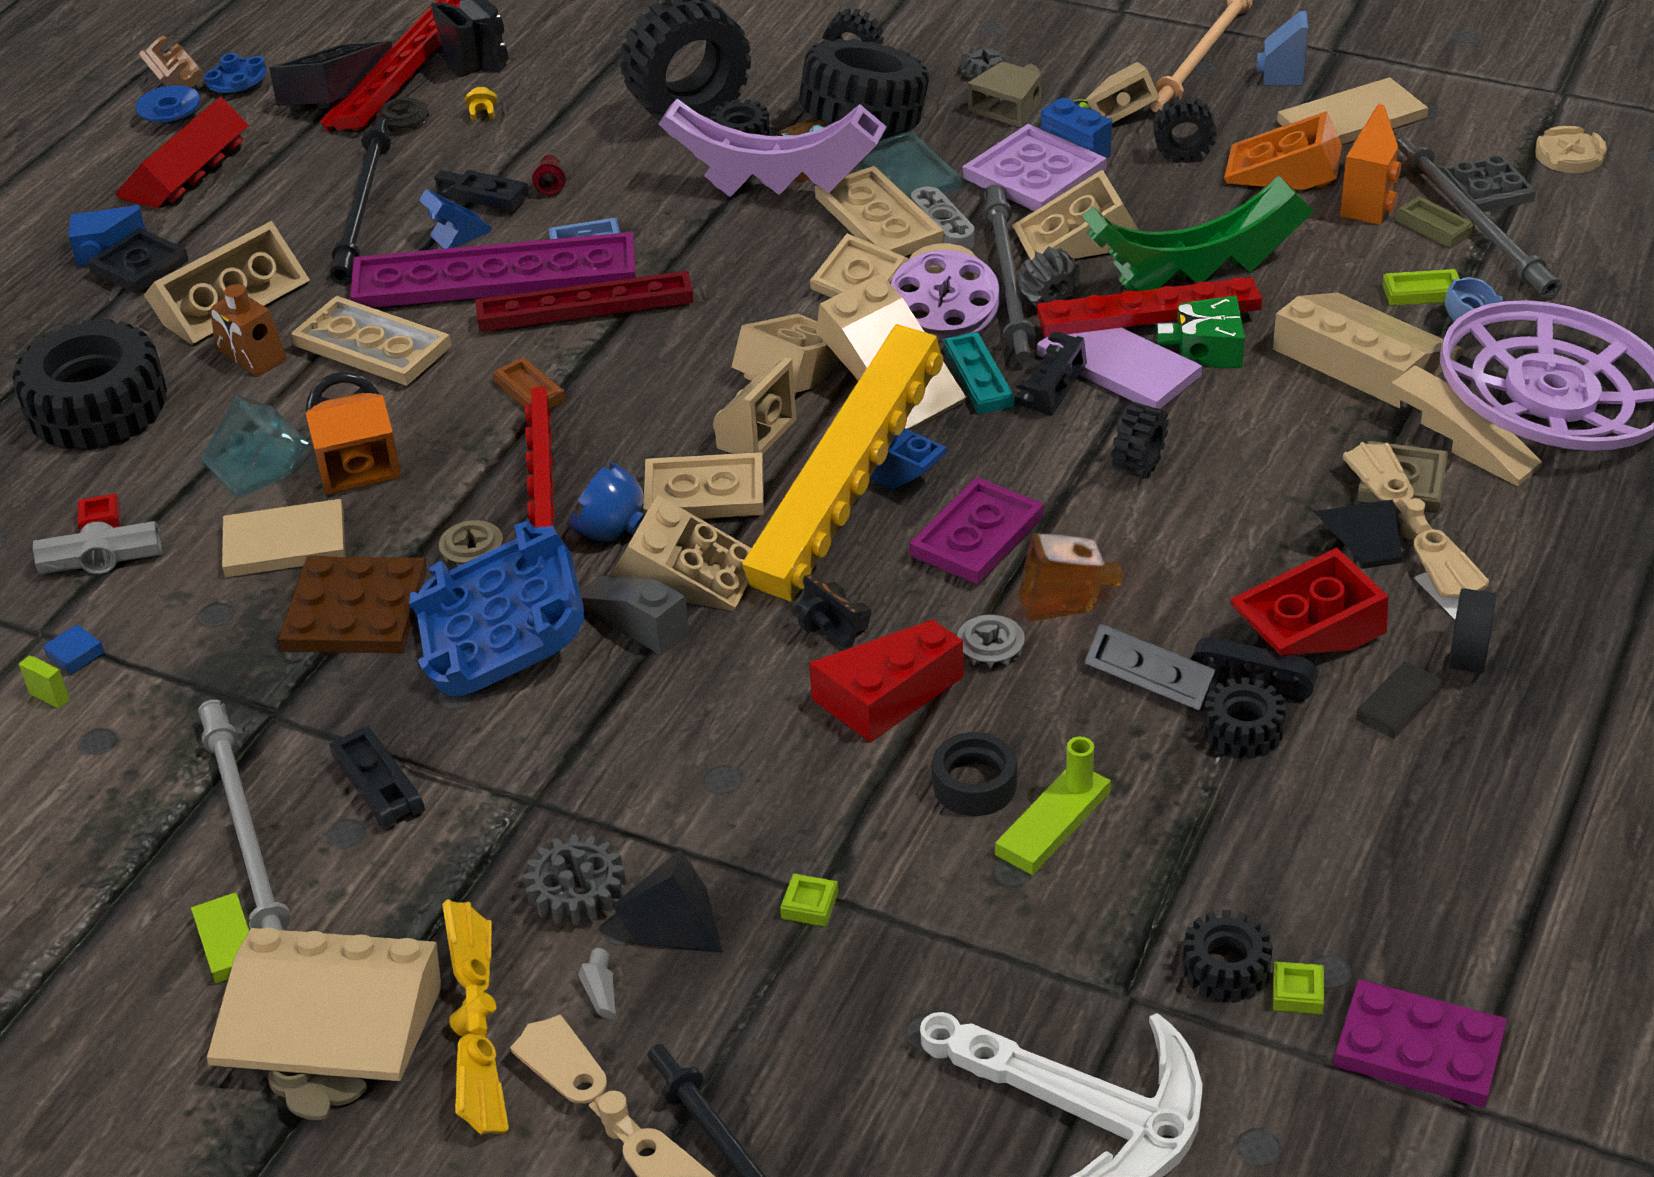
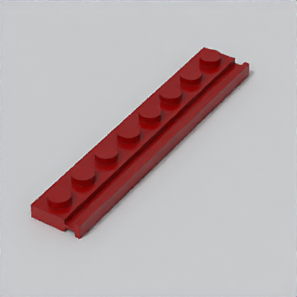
(388, 75)

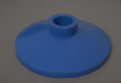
(167, 103)

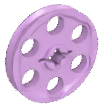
(960, 293)

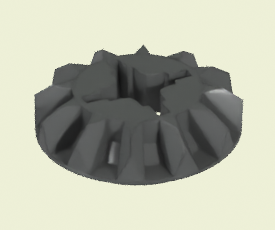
(975, 62)

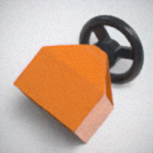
(351, 435)

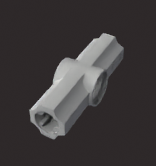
(97, 548)

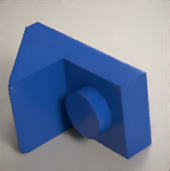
(454, 223)

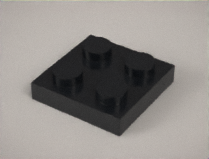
(138, 260)

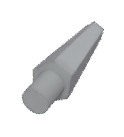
(599, 983)

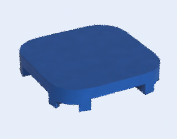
(498, 611)

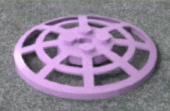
(1547, 382)

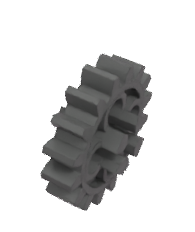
(553, 887)

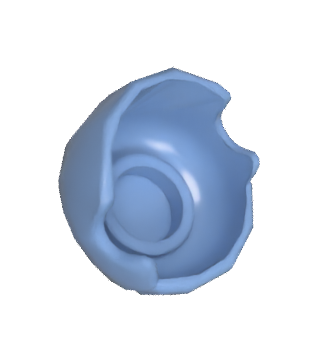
(1467, 295)

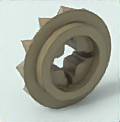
(456, 538)

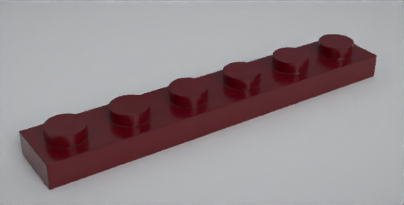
(584, 301)

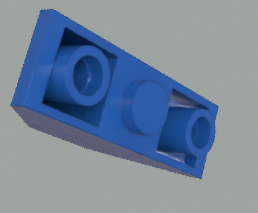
(907, 459)

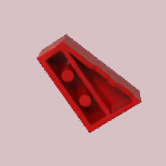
(887, 677)

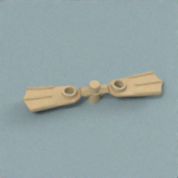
(1443, 560)
(564, 1063)

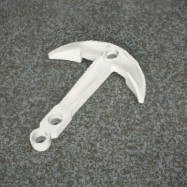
(1113, 1108)

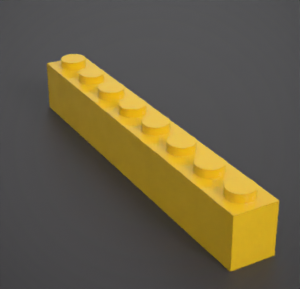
(843, 463)

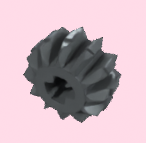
(1049, 276)

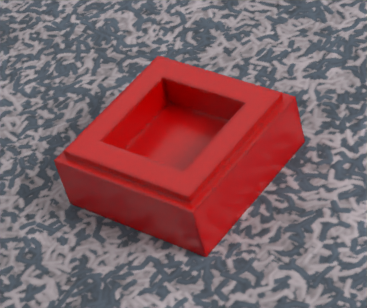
(99, 509)

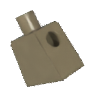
(1006, 93)

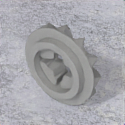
(986, 629)

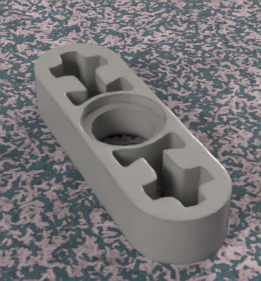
(943, 209)

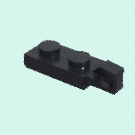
(482, 189)

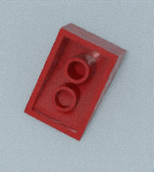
(1316, 607)

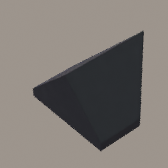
(1367, 531)
(670, 908)

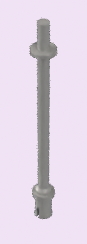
(220, 739)

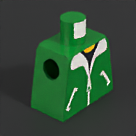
(1207, 332)

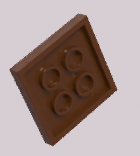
(352, 605)

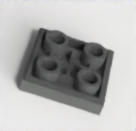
(1490, 182)

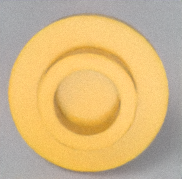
(481, 99)

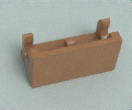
(173, 67)

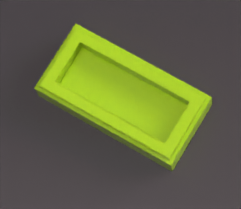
(1418, 286)
(221, 932)

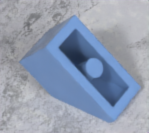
(1285, 53)

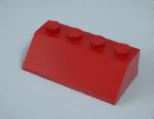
(185, 156)

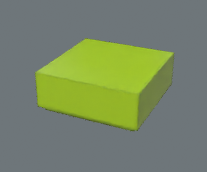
(44, 681)
(809, 900)
(1298, 987)

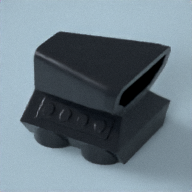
(471, 36)

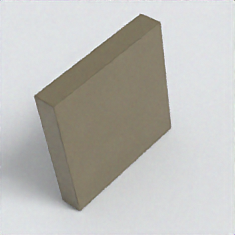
(1424, 471)

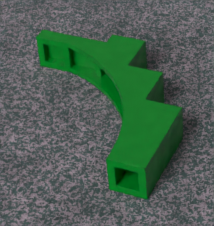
(1239, 237)

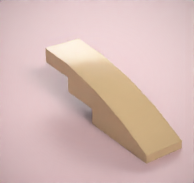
(1472, 435)

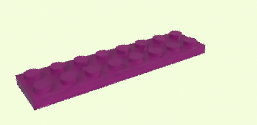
(491, 270)

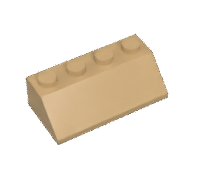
(254, 260)

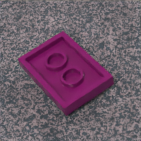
(976, 530)
(1420, 1043)

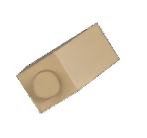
(1123, 93)

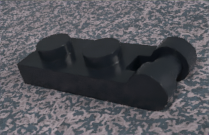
(376, 776)

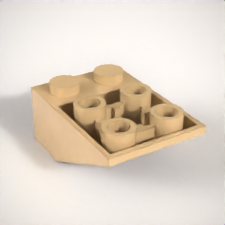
(686, 556)

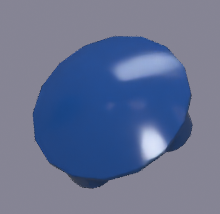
(235, 73)

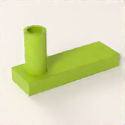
(1056, 811)

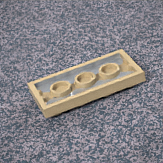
(371, 340)

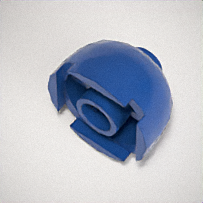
(609, 506)

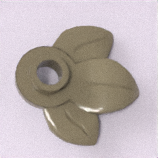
(313, 1094)

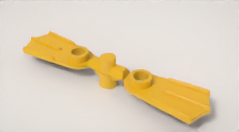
(477, 1081)

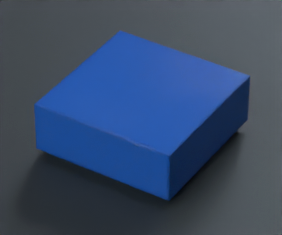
(73, 649)

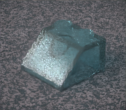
(253, 447)

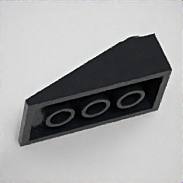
(325, 74)

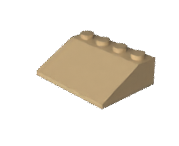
(1355, 343)
(326, 1004)

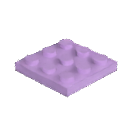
(1033, 166)

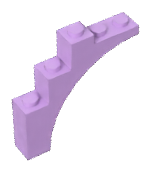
(775, 160)

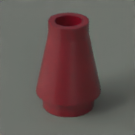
(549, 176)

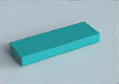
(978, 373)

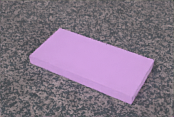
(1133, 366)

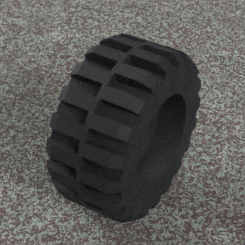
(665, 32)
(856, 73)
(90, 384)

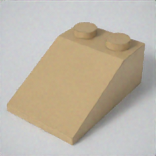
(1061, 220)
(789, 336)

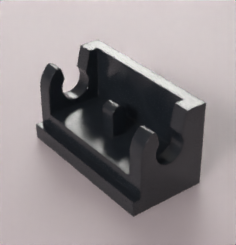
(1053, 375)

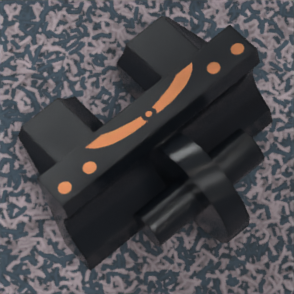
(828, 610)

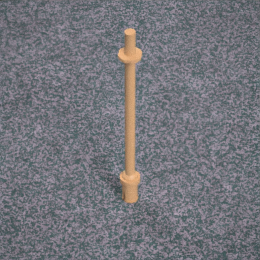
(1171, 87)

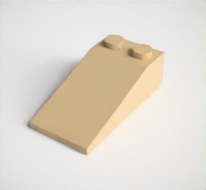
(858, 324)

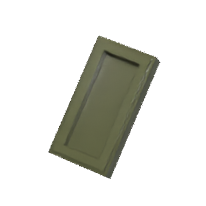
(1435, 222)

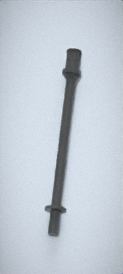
(1530, 268)
(1019, 332)

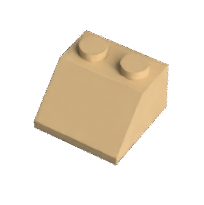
(758, 412)

